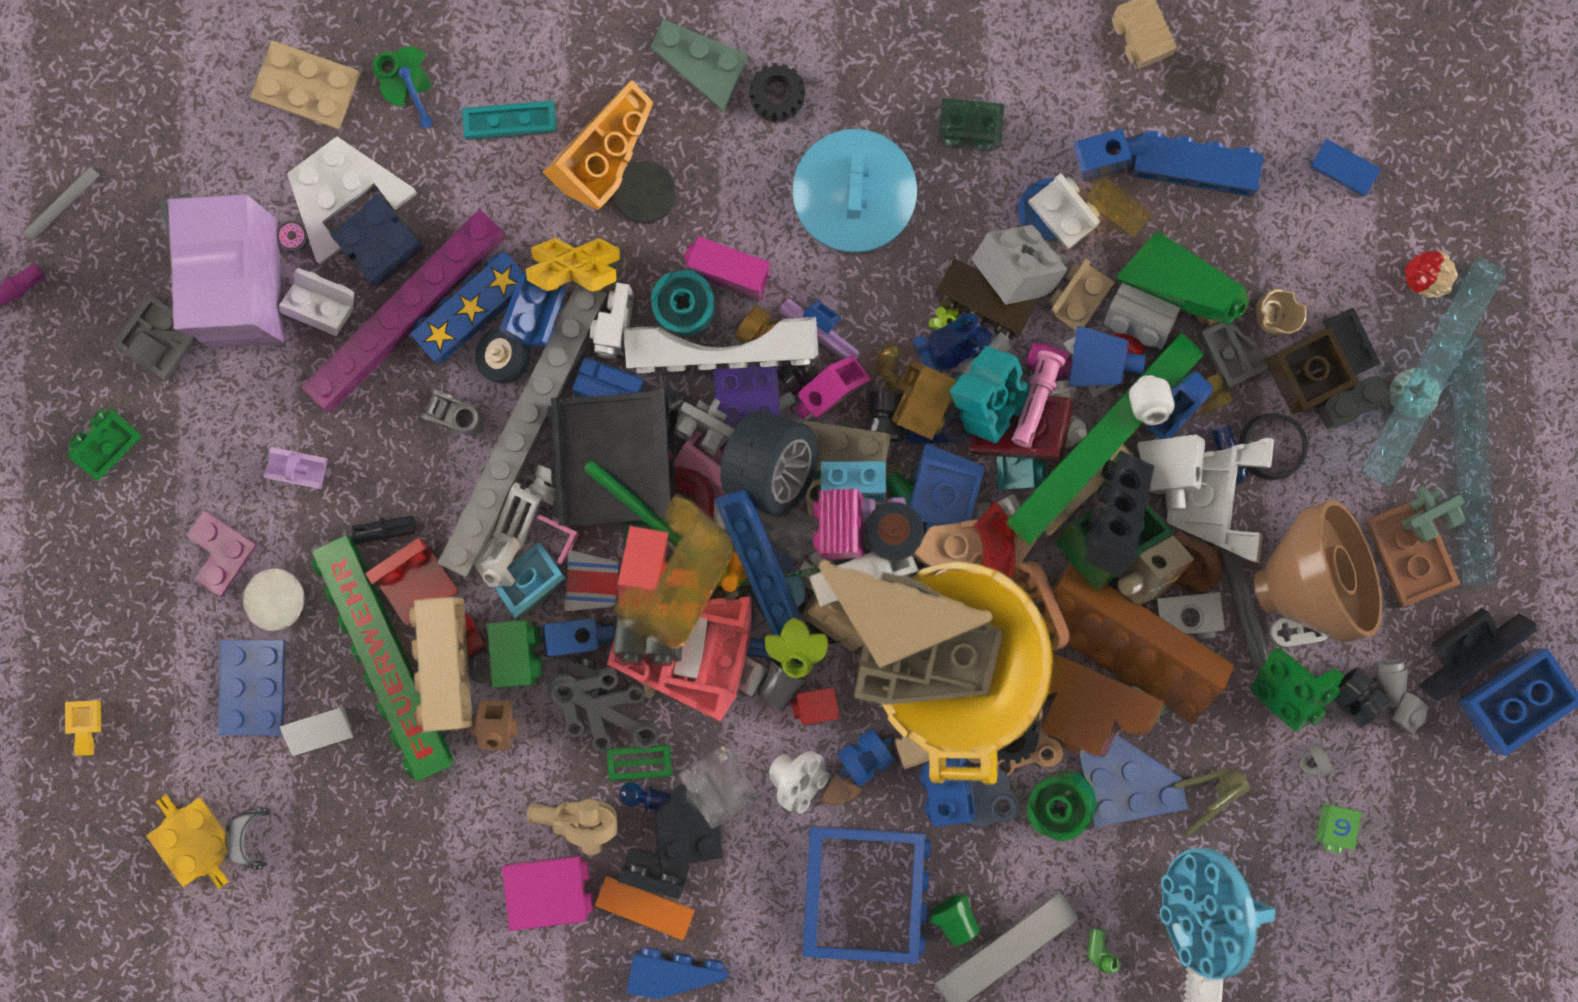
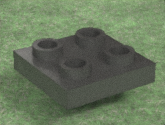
(152, 339)

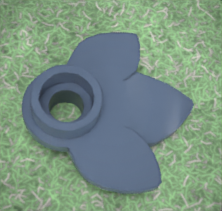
(987, 798)

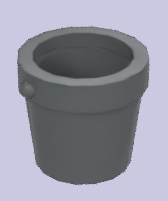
(778, 687)

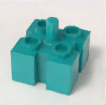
(990, 394)

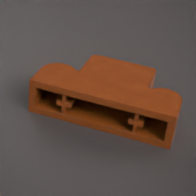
(1093, 707)

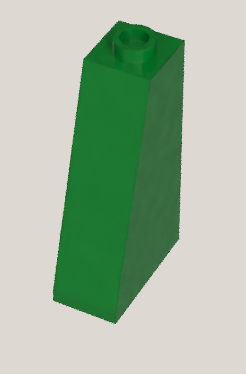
(1184, 280)

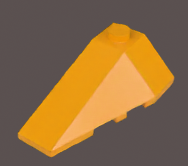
(596, 158)

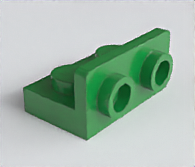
(102, 443)

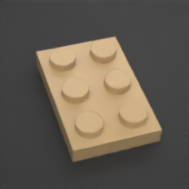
(305, 85)

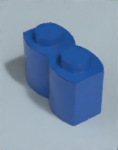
(1187, 399)

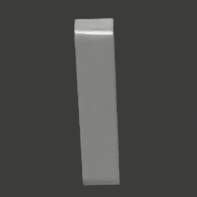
(1008, 950)

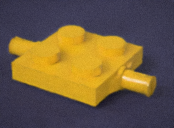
(190, 842)

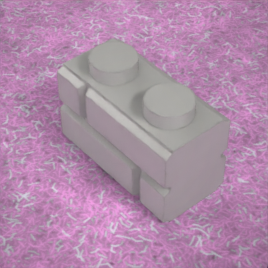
(1141, 316)

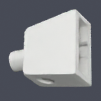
(1176, 469)

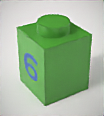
(1338, 828)

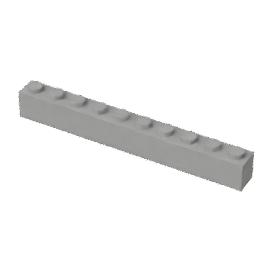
(523, 430)

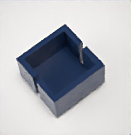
(377, 241)

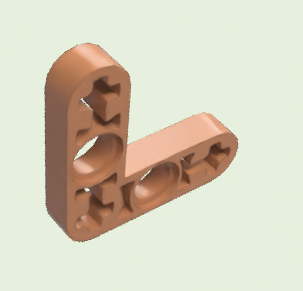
(1052, 615)

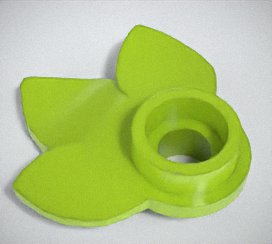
(798, 644)

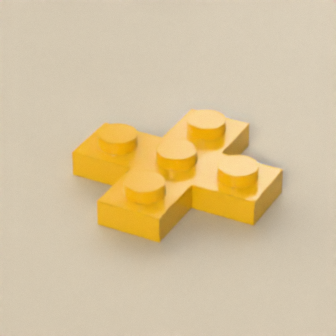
(563, 263)

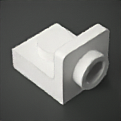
(495, 559)

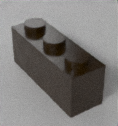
(972, 293)

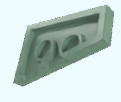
(700, 60)

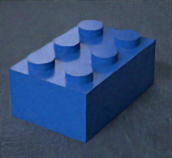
(1520, 701)

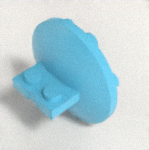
(854, 191)
(1210, 913)

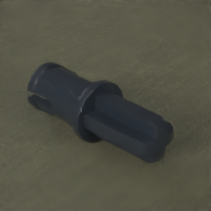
(383, 529)

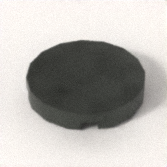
(645, 192)

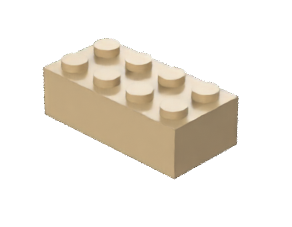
(442, 664)

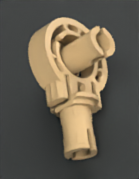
(569, 816)

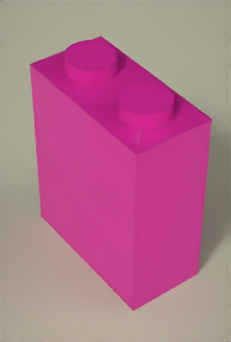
(728, 268)
(546, 892)

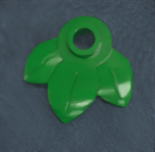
(392, 85)

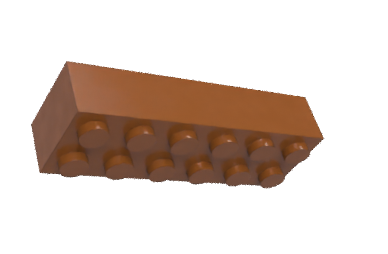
(1139, 646)

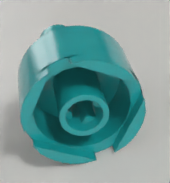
(679, 286)

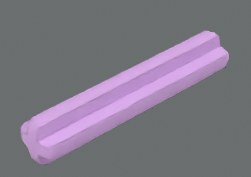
(830, 341)

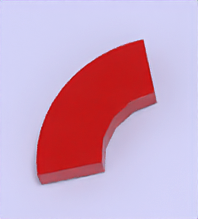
(996, 540)

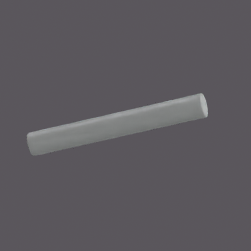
(61, 203)

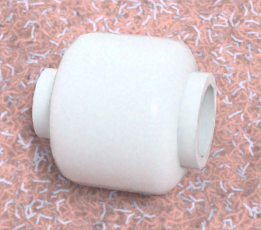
(1151, 400)

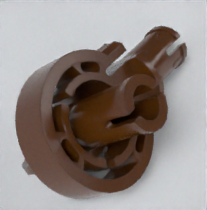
(1205, 559)

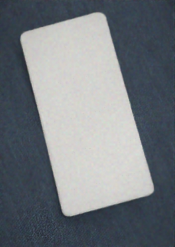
(692, 651)

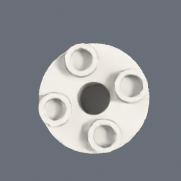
(798, 779)

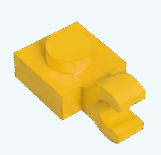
(82, 720)

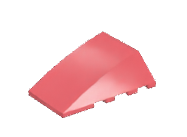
(721, 662)

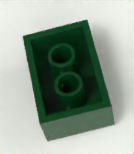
(1073, 538)

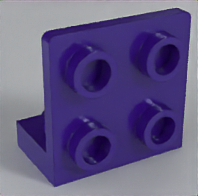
(746, 391)

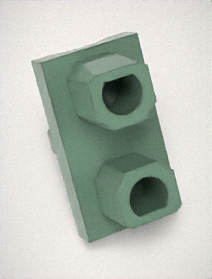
(1447, 509)

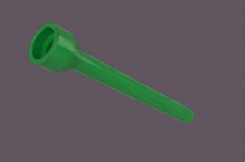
(631, 502)

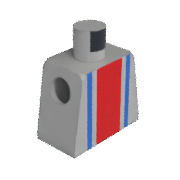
(591, 582)

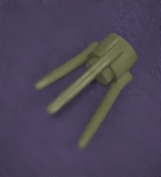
(1230, 787)

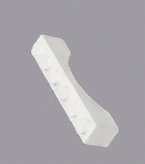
(656, 347)

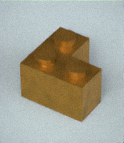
(923, 399)

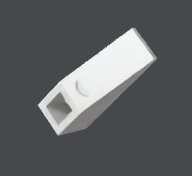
(869, 564)

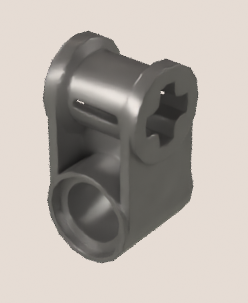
(447, 412)

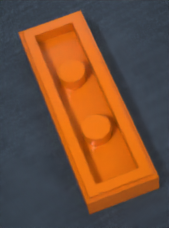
(645, 908)

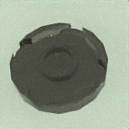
(274, 599)

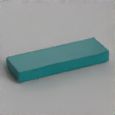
(509, 120)

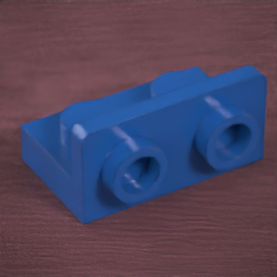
(532, 313)

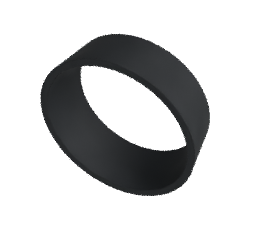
(1244, 438)

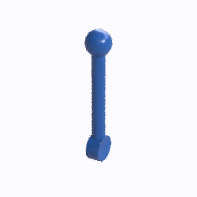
(425, 121)

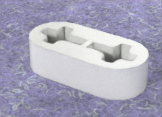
(1293, 639)

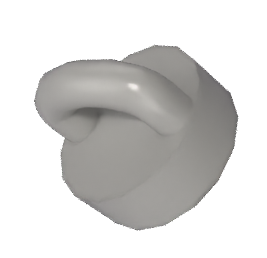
(1323, 763)

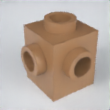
(494, 731)

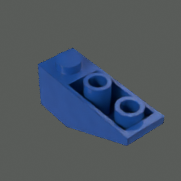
(658, 978)

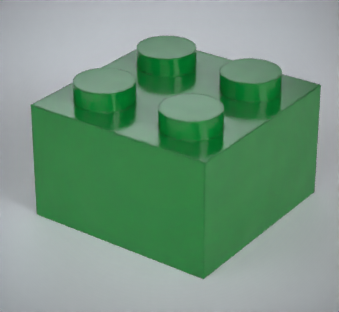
(514, 653)

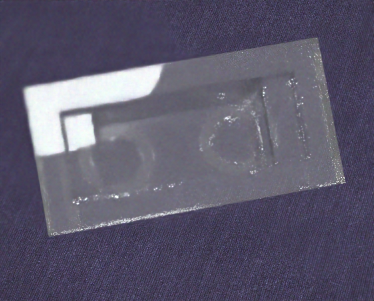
(718, 786)

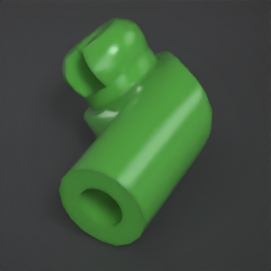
(1099, 955)

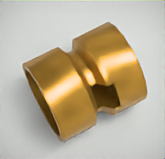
(755, 325)

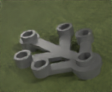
(600, 707)

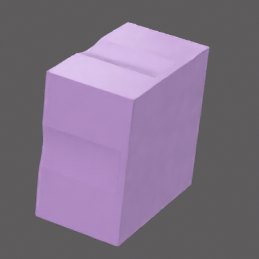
(225, 271)

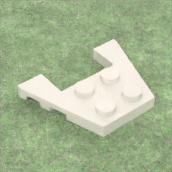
(334, 180)
(1210, 508)

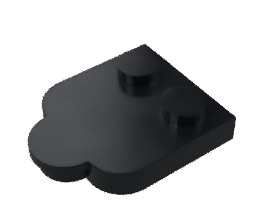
(683, 832)

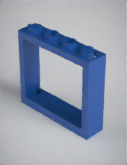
(918, 910)

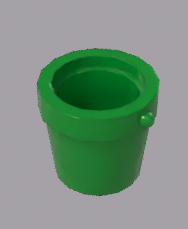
(955, 919)

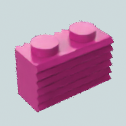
(839, 524)

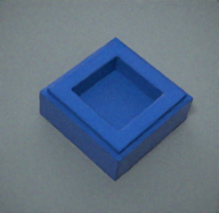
(825, 317)

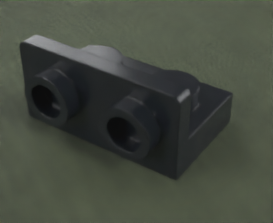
(643, 872)

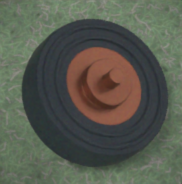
(894, 531)

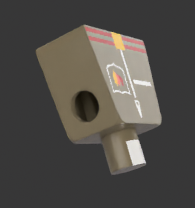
(1147, 582)

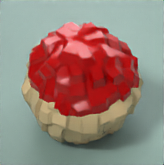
(1431, 274)

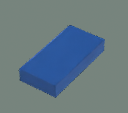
(1345, 168)

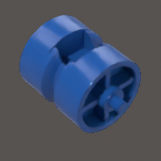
(865, 757)

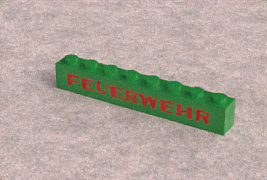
(381, 654)

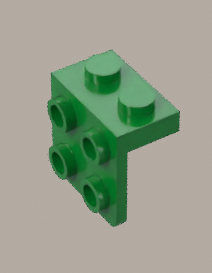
(1293, 691)

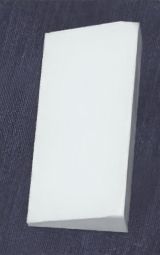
(317, 731)

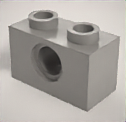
(1205, 607)

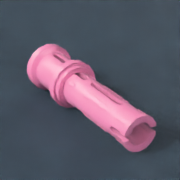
(1041, 385)

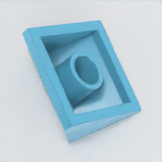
(535, 579)

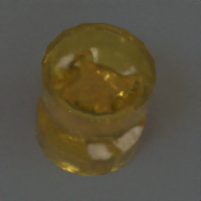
(1218, 397)

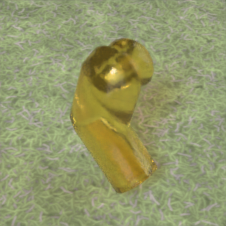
(886, 363)

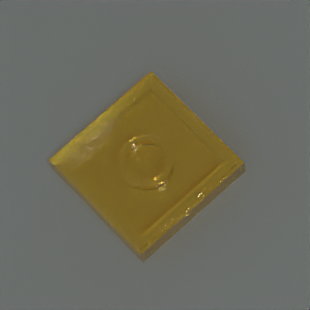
(1118, 206)

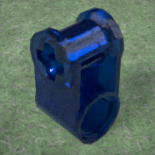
(956, 341)

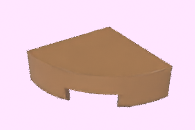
(839, 791)

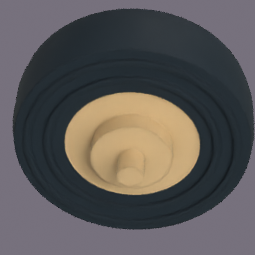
(501, 357)

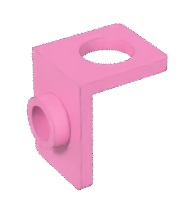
(570, 542)

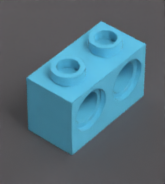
(864, 476)

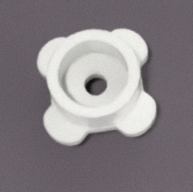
(1064, 390)

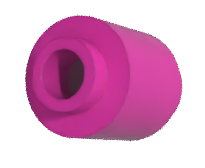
(1032, 360)

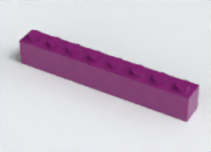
(399, 314)

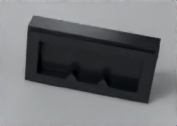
(1353, 340)

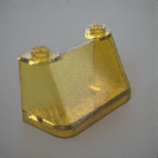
(687, 582)

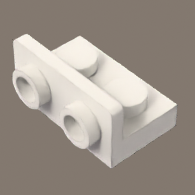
(1065, 211)
(318, 302)

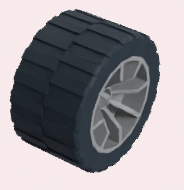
(770, 460)

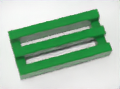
(638, 762)

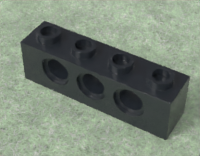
(1119, 513)

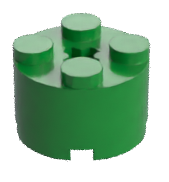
(1057, 822)

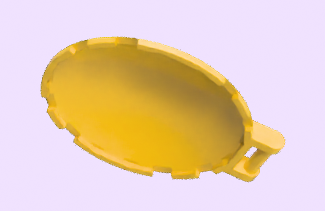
(1019, 685)

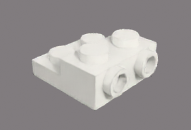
(608, 329)

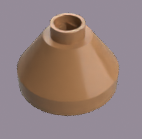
(1323, 575)

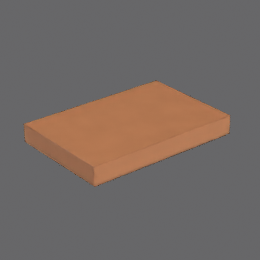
(1412, 567)

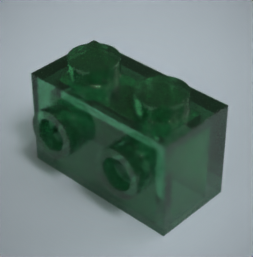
(970, 124)

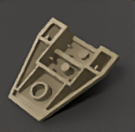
(943, 671)

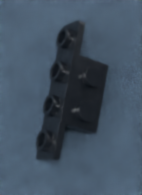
(1472, 648)

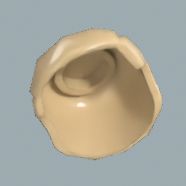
(1286, 304)

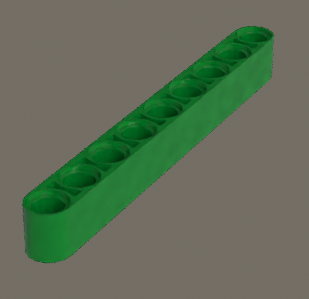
(1097, 446)

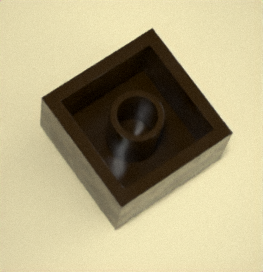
(1311, 370)

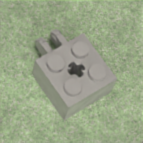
(1020, 263)

